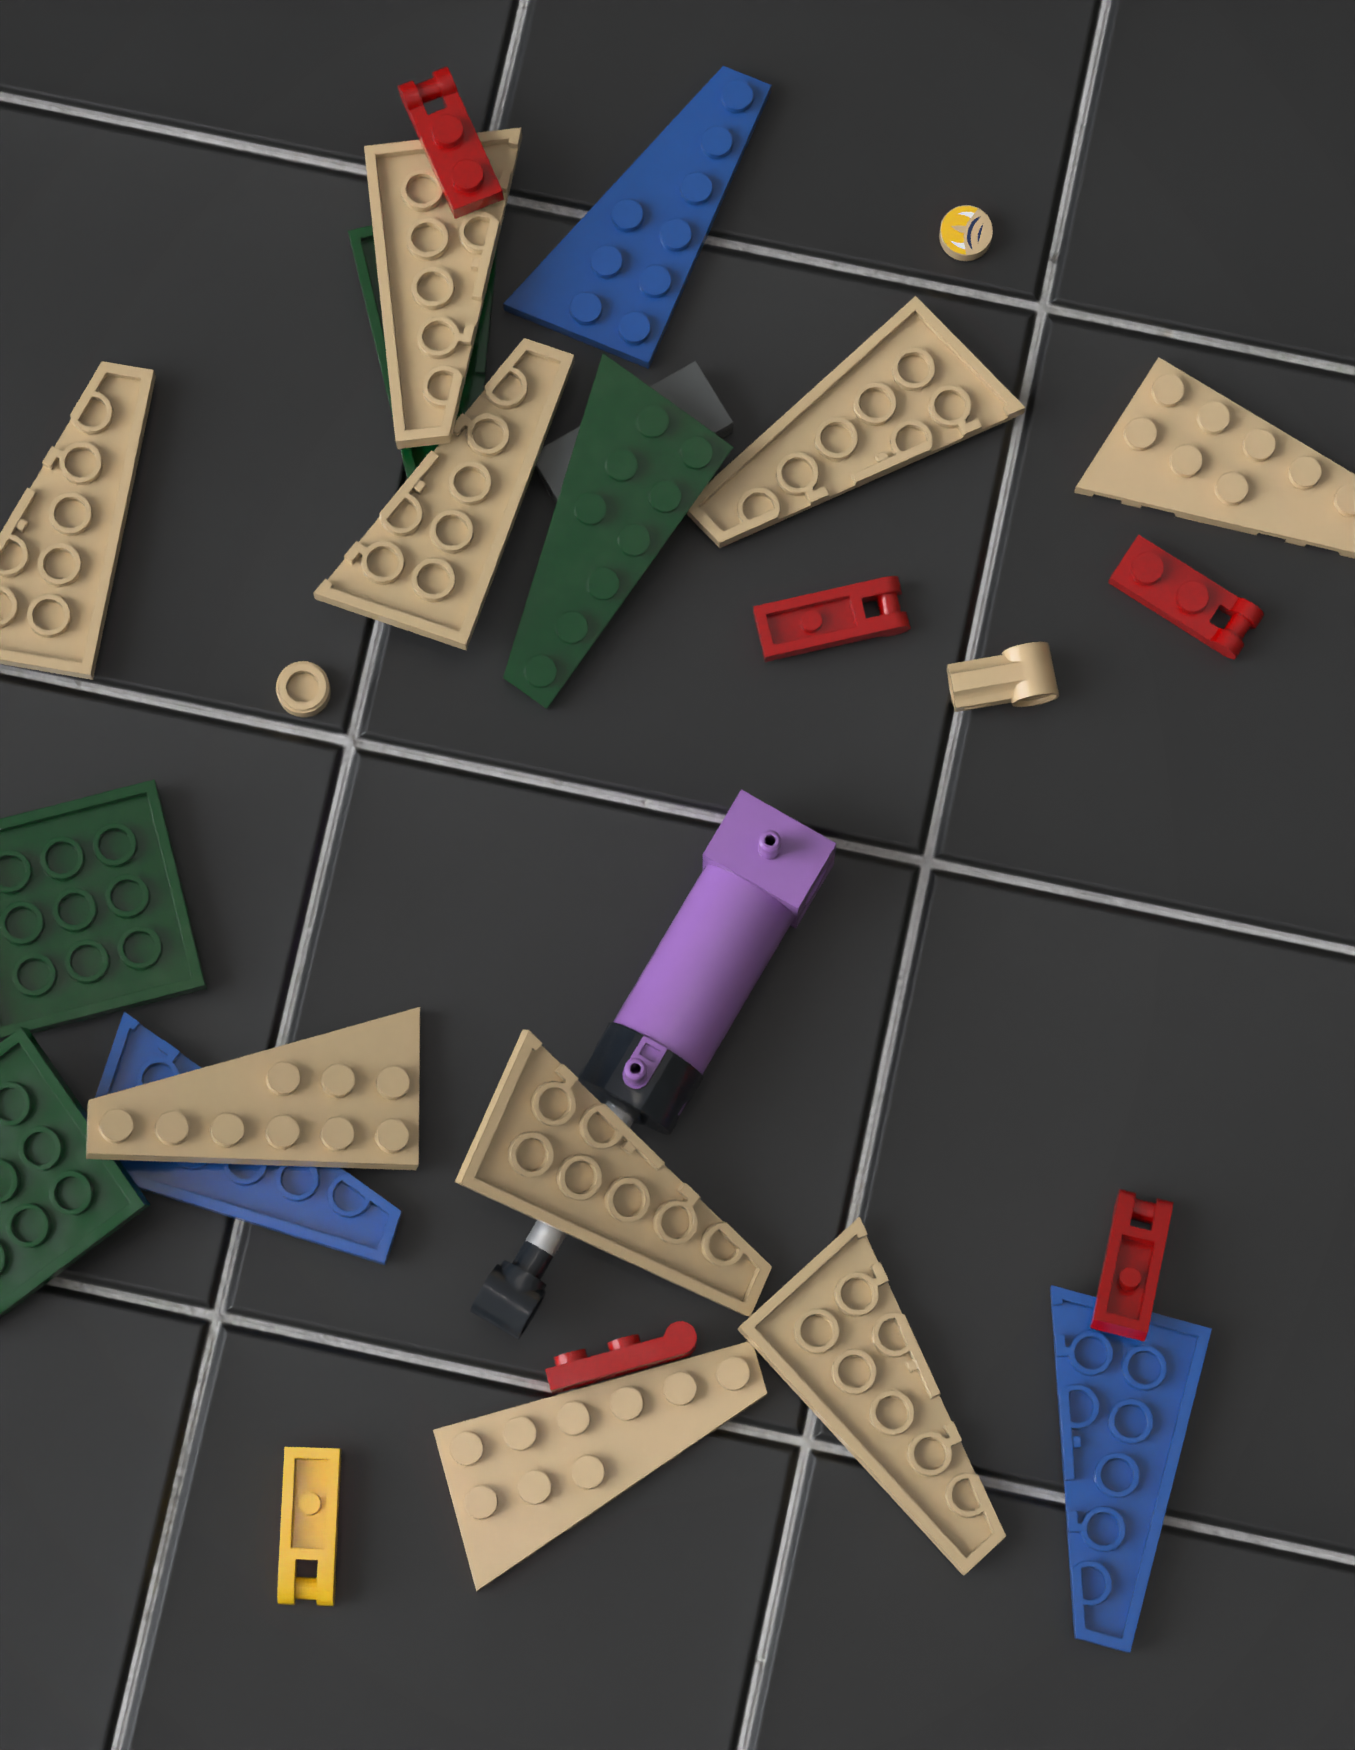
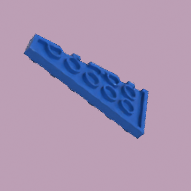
(635, 249)
(1121, 1443)

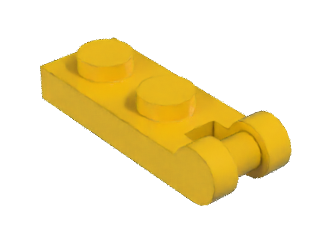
(309, 1523)

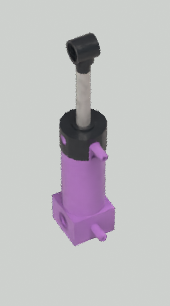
(653, 1055)

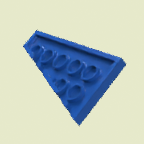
(298, 1201)

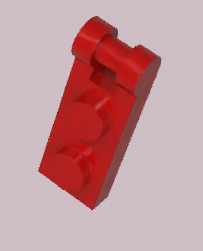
(451, 144)
(1185, 597)
(829, 618)
(1131, 1266)
(624, 1357)

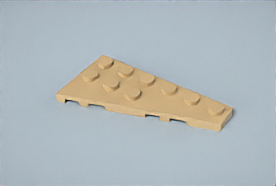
(431, 280)
(876, 412)
(1221, 466)
(448, 524)
(70, 527)
(306, 1103)
(584, 1172)
(862, 1373)
(559, 1459)

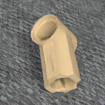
(1018, 676)

